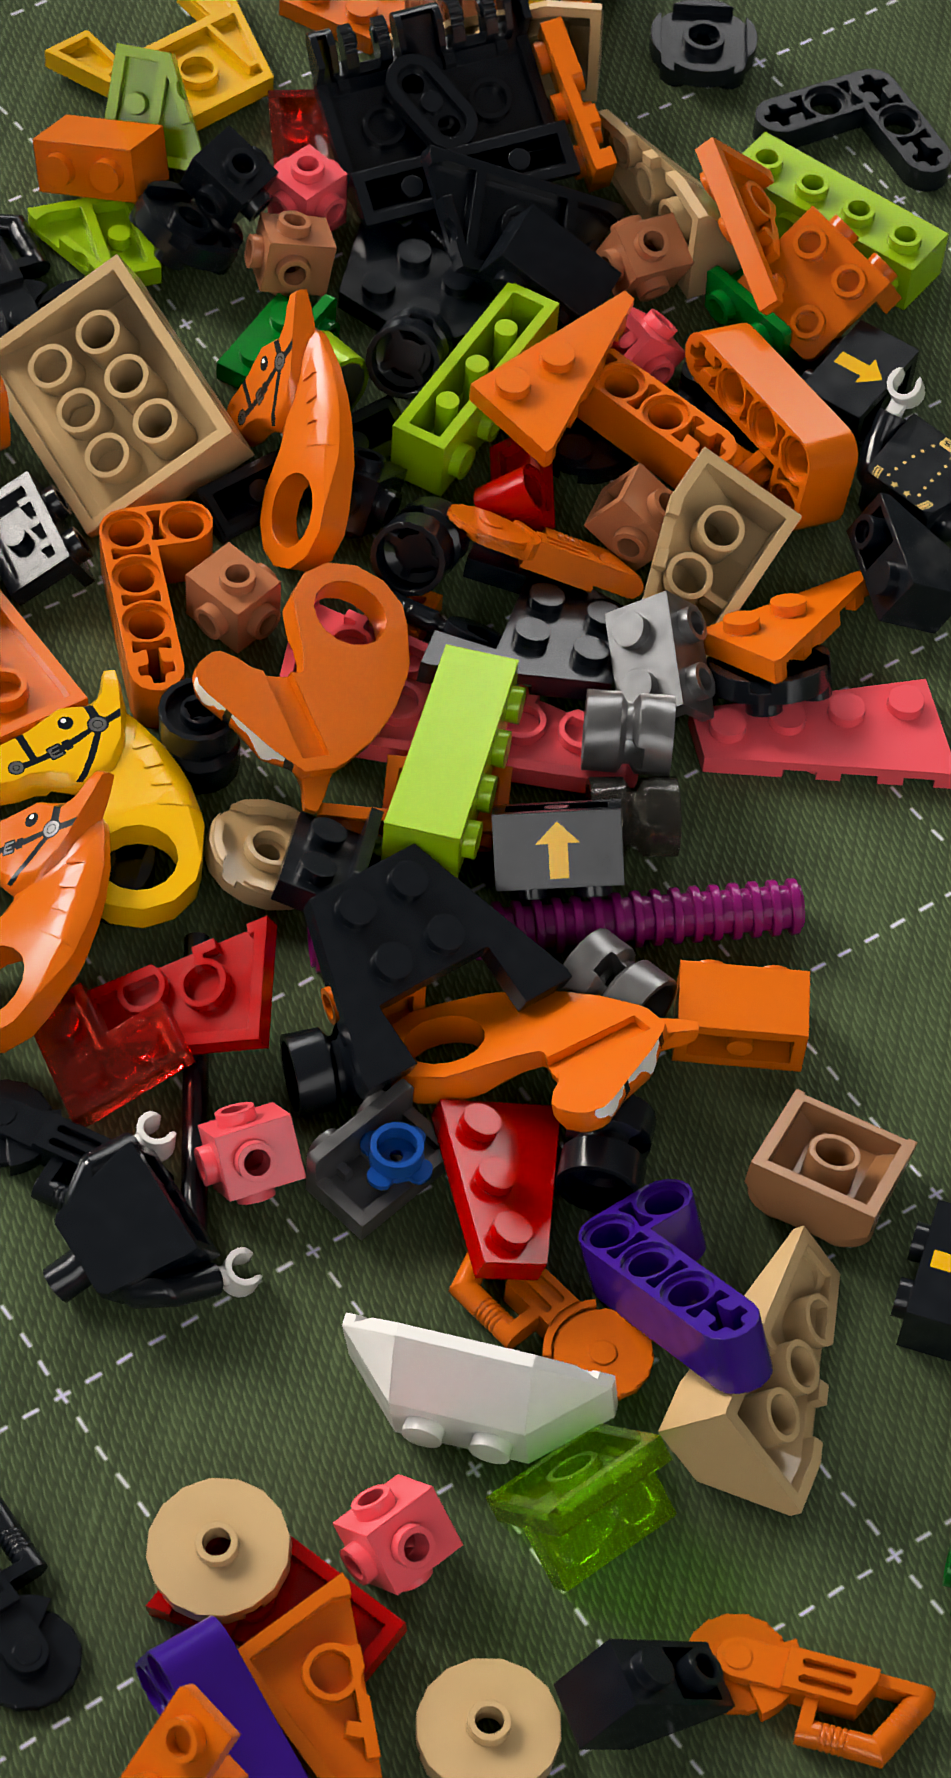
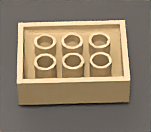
(115, 399)

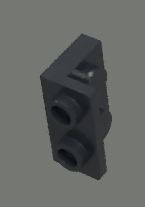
(37, 541)
(324, 855)

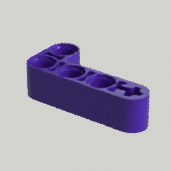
(647, 1270)
(211, 1661)

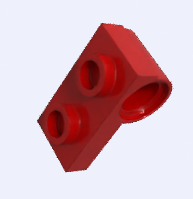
(518, 487)

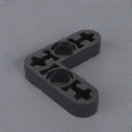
(858, 106)

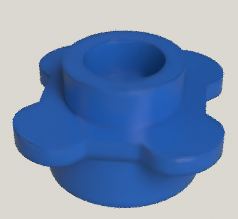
(401, 1140)

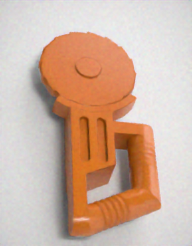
(549, 552)
(570, 1328)
(771, 1673)

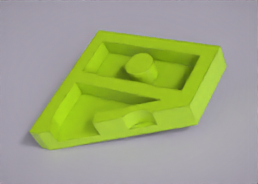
(151, 91)
(93, 232)

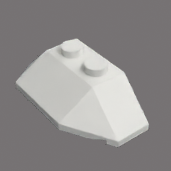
(476, 1392)

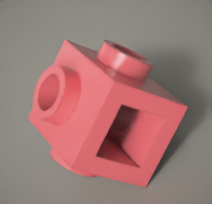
(310, 186)
(651, 344)
(249, 1152)
(396, 1535)

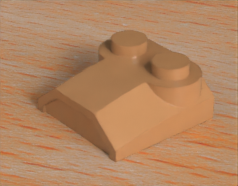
(827, 1171)

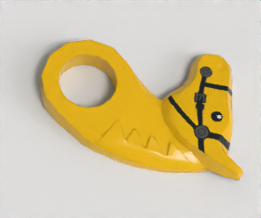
(147, 801)

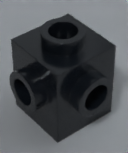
(230, 179)
(374, 492)

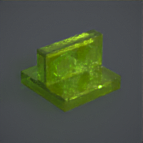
(588, 1501)

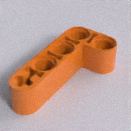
(783, 418)
(651, 420)
(138, 556)

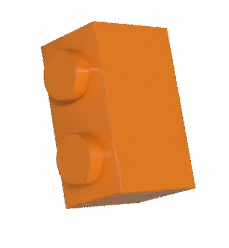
(100, 158)
(744, 1014)

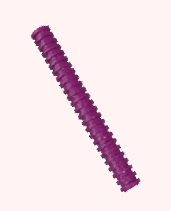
(657, 915)

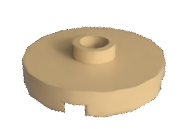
(248, 848)
(226, 1583)
(496, 1690)

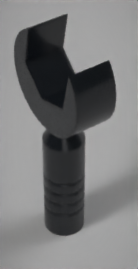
(429, 620)

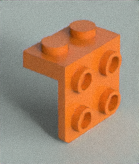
(826, 282)

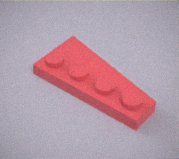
(856, 731)

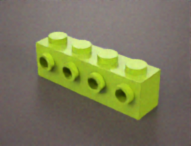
(899, 237)
(441, 425)
(453, 757)

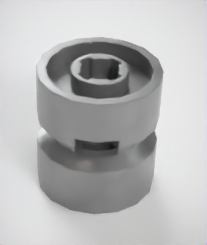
(628, 732)
(608, 968)

